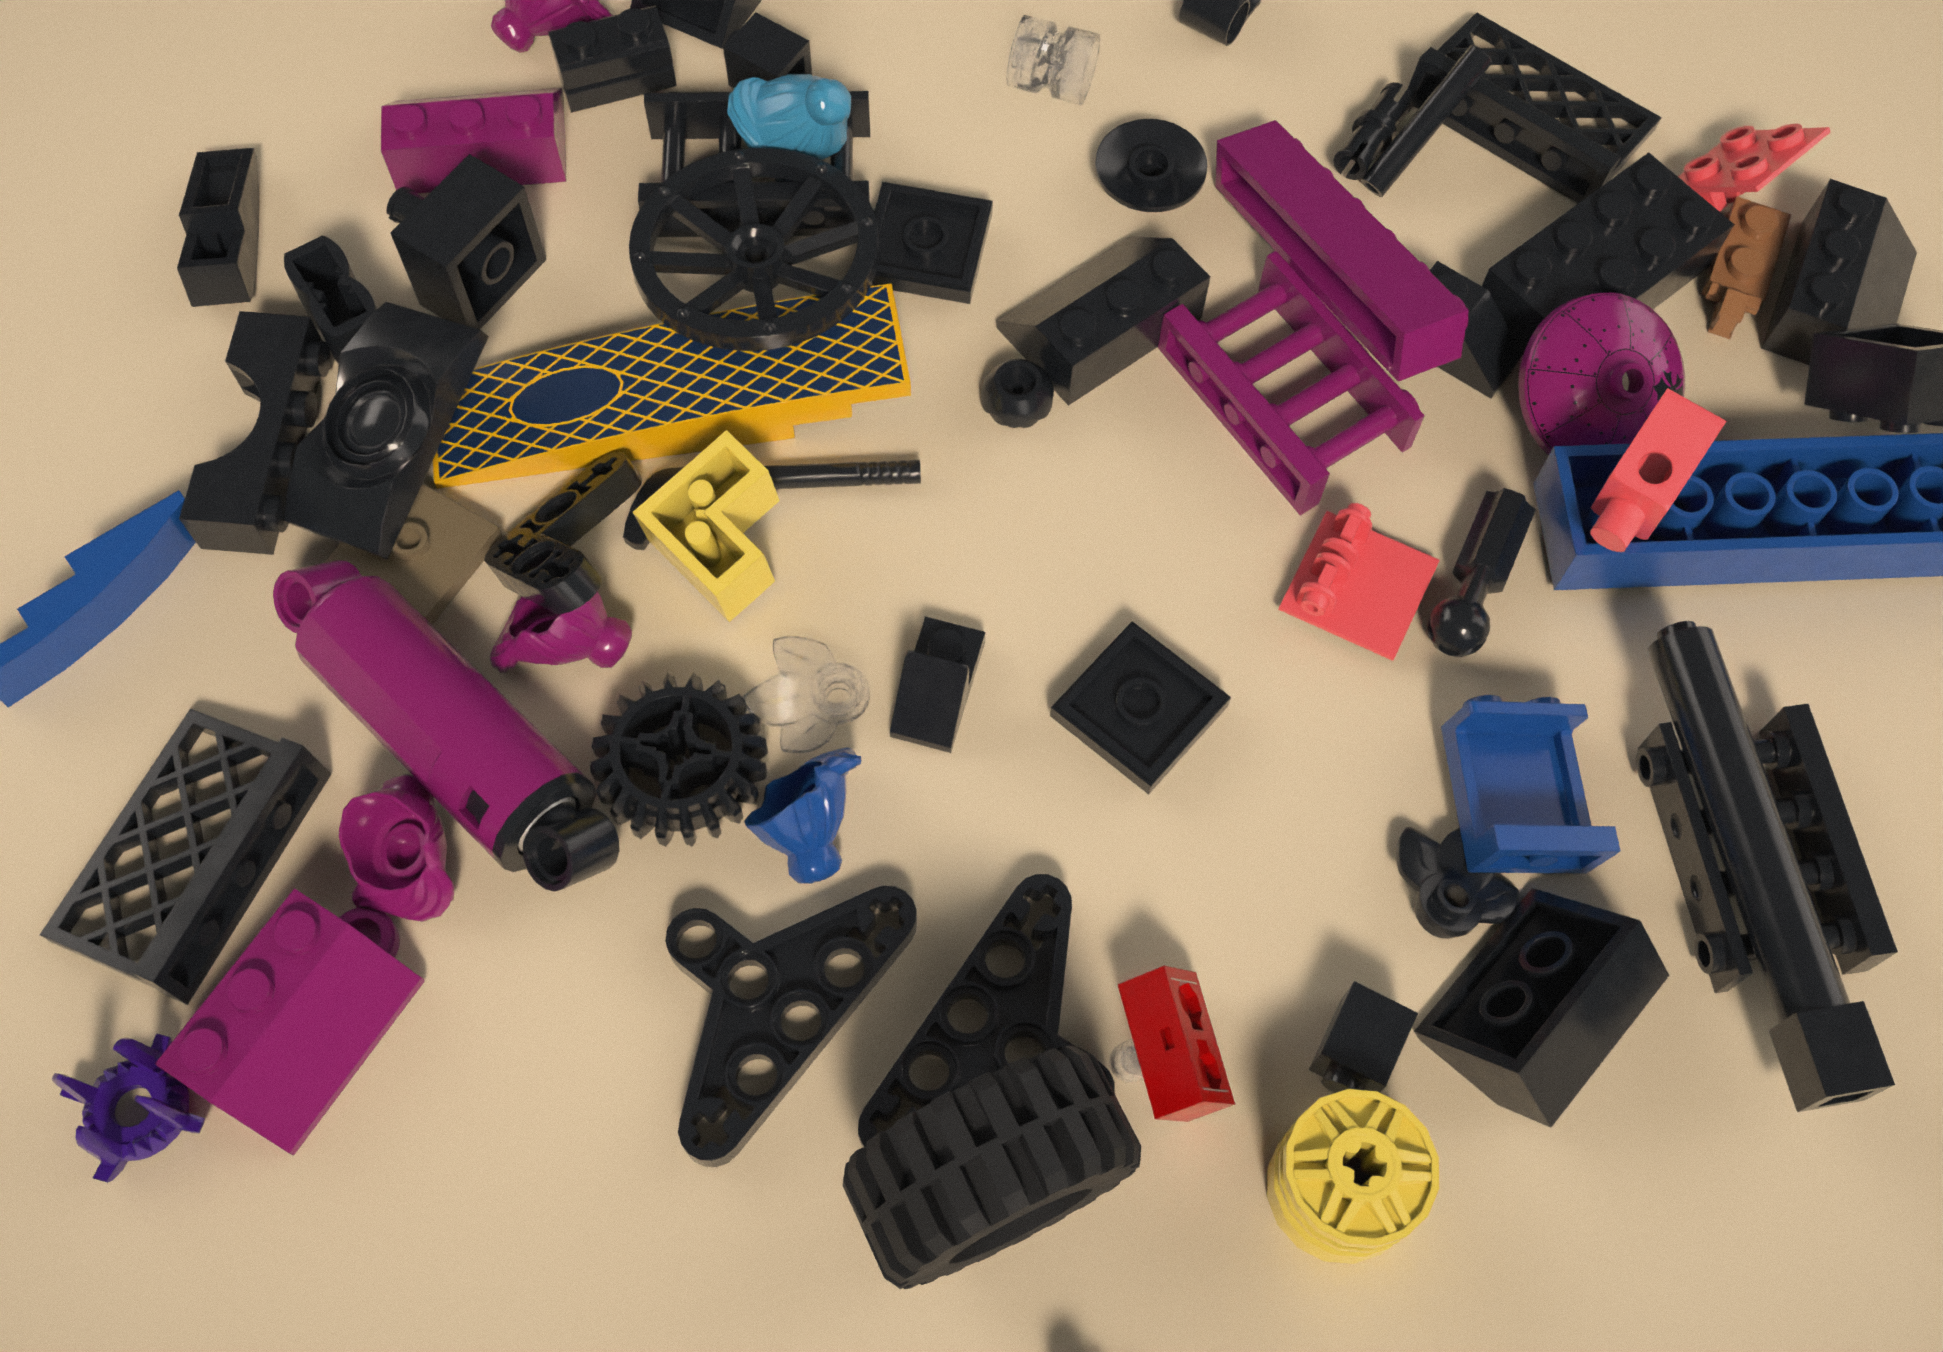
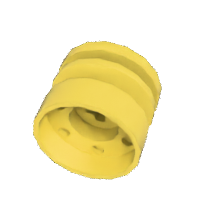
(1317, 1194)

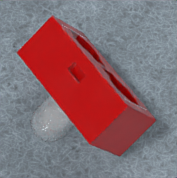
(1171, 1046)

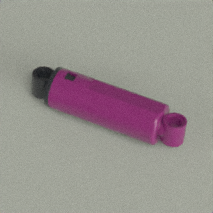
(447, 724)

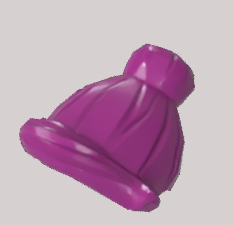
(525, 19)
(558, 639)
(397, 851)

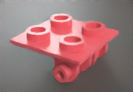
(1748, 161)
(1359, 582)

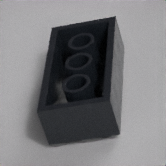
(1630, 237)

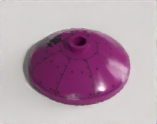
(1577, 365)

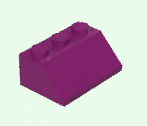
(506, 130)
(291, 1022)

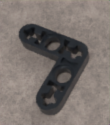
(538, 554)

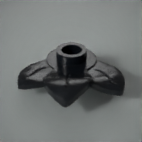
(1447, 895)

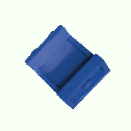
(1522, 788)

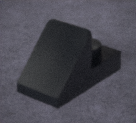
(936, 684)

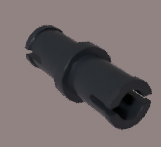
(1374, 131)

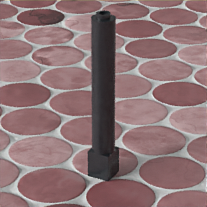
(1821, 1037)

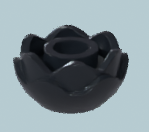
(1017, 409)

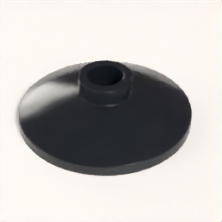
(1151, 165)

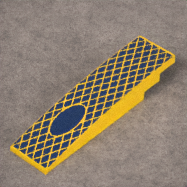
(666, 394)

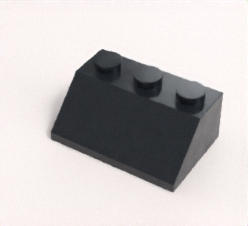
(1843, 270)
(1106, 313)
(1544, 1003)

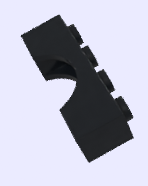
(241, 497)

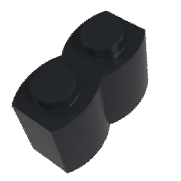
(329, 291)

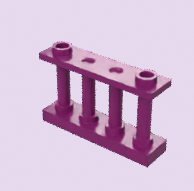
(1263, 426)

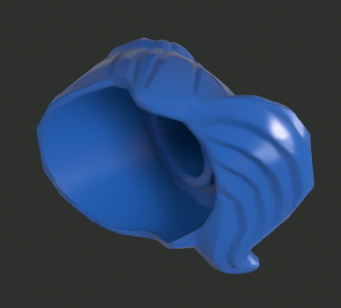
(805, 813)

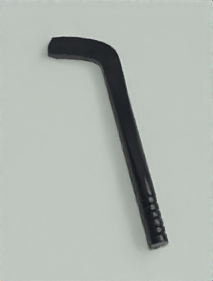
(788, 478)

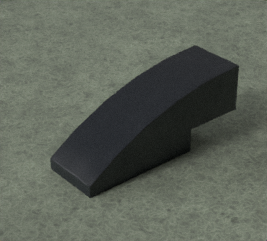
(220, 228)

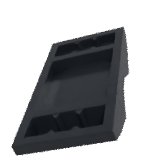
(382, 428)

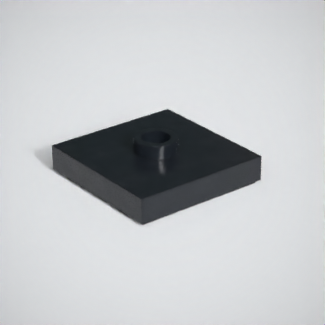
(930, 241)
(1140, 707)

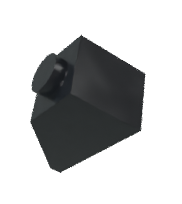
(1488, 343)

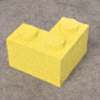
(702, 519)

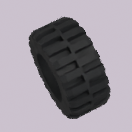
(990, 1165)

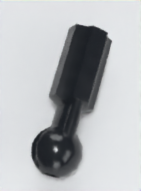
(1460, 622)

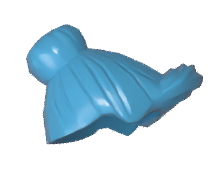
(792, 113)

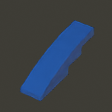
(110, 583)

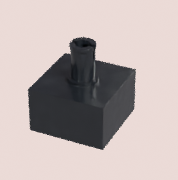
(466, 242)

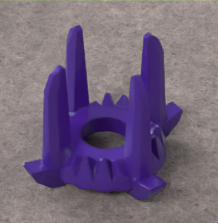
(166, 1108)

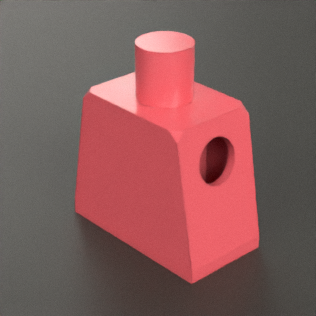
(1653, 471)

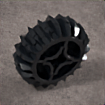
(634, 745)

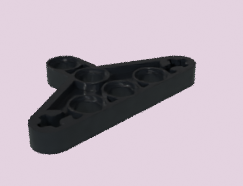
(1014, 1005)
(752, 1028)

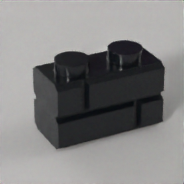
(613, 58)

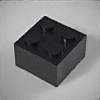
(1879, 375)

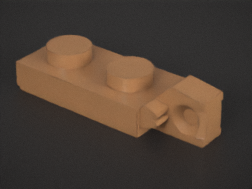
(1744, 264)

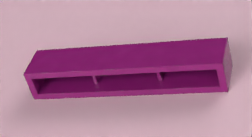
(1341, 251)

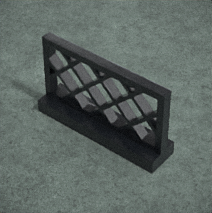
(1526, 130)
(226, 869)

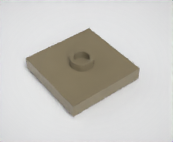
(432, 555)

